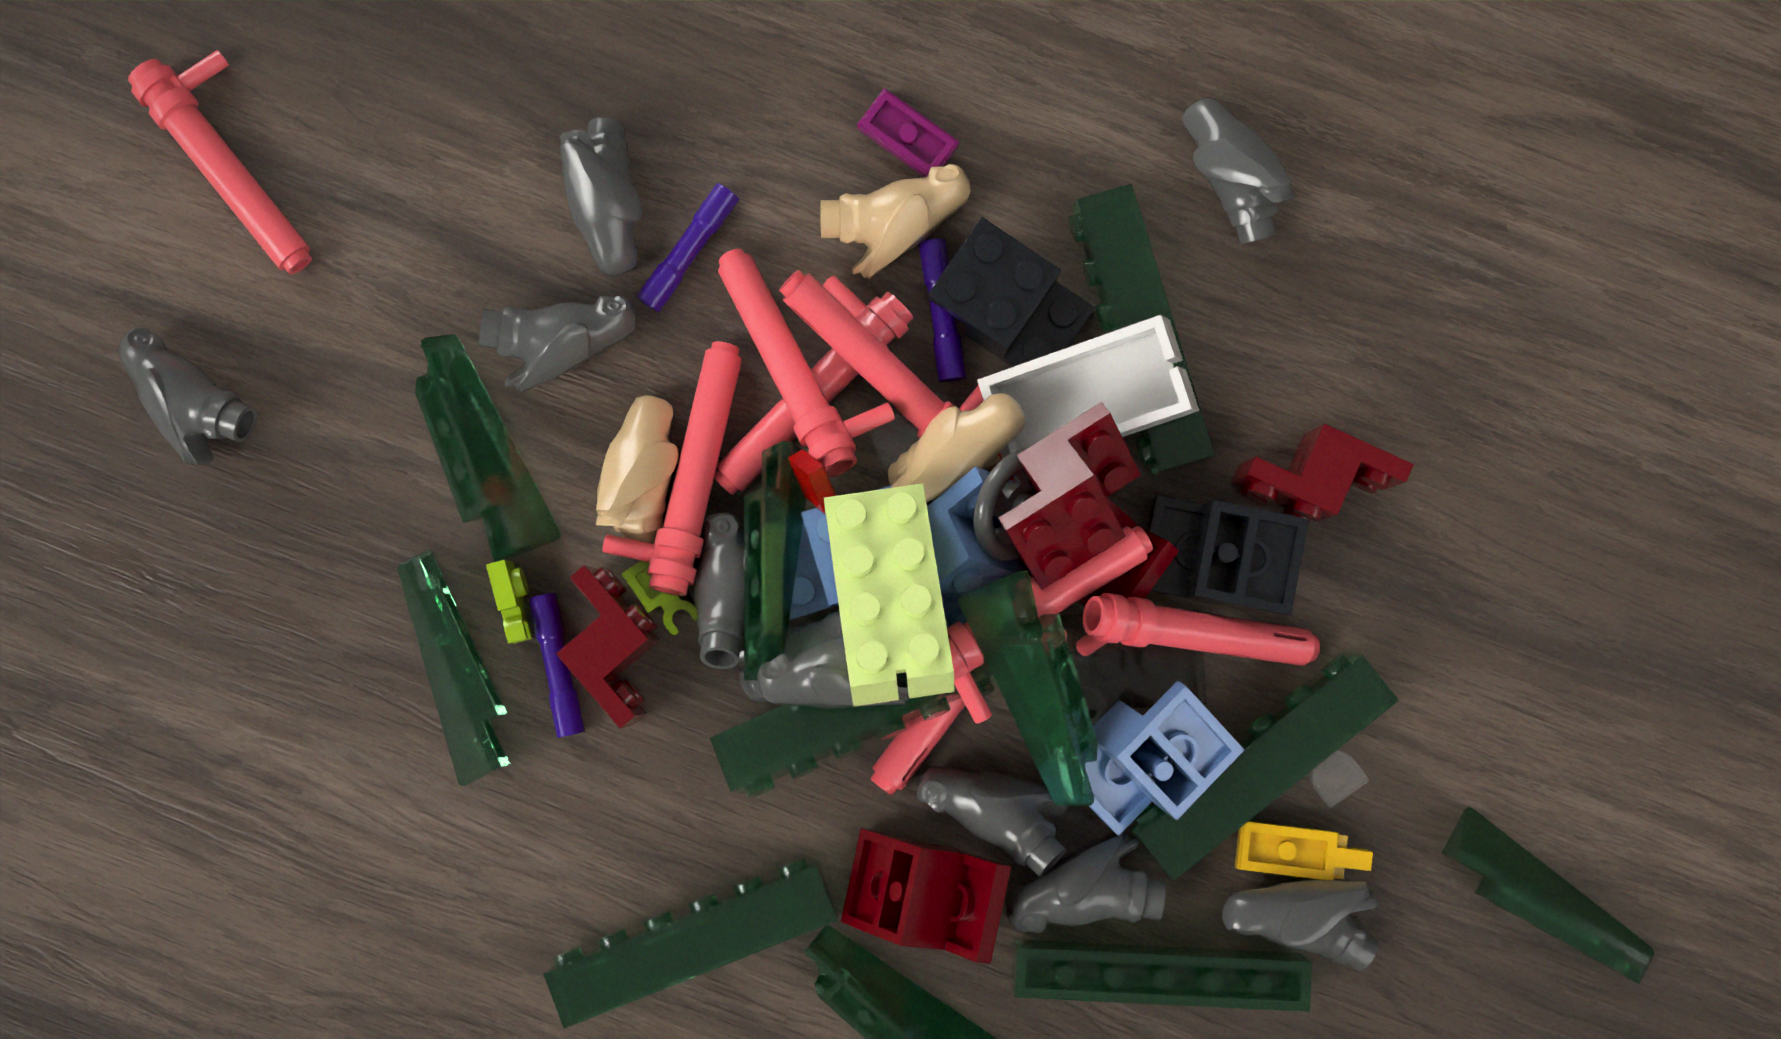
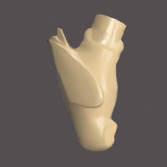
(895, 215)
(957, 444)
(638, 471)

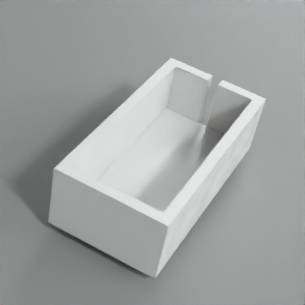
(1123, 369)

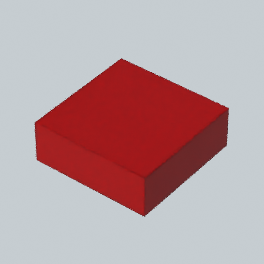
(812, 478)

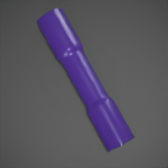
(704, 224)
(946, 338)
(550, 635)

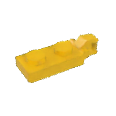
(1297, 851)

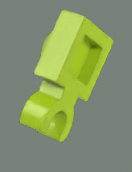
(508, 588)
(651, 599)

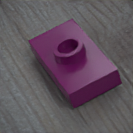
(907, 134)

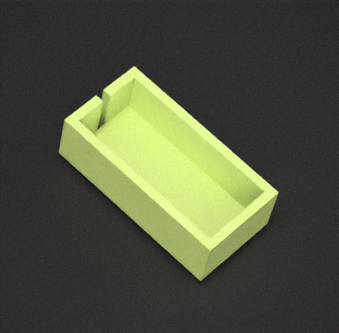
(889, 594)

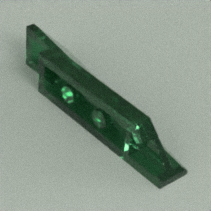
(479, 453)
(770, 557)
(455, 671)
(1037, 682)
(1542, 897)
(879, 998)

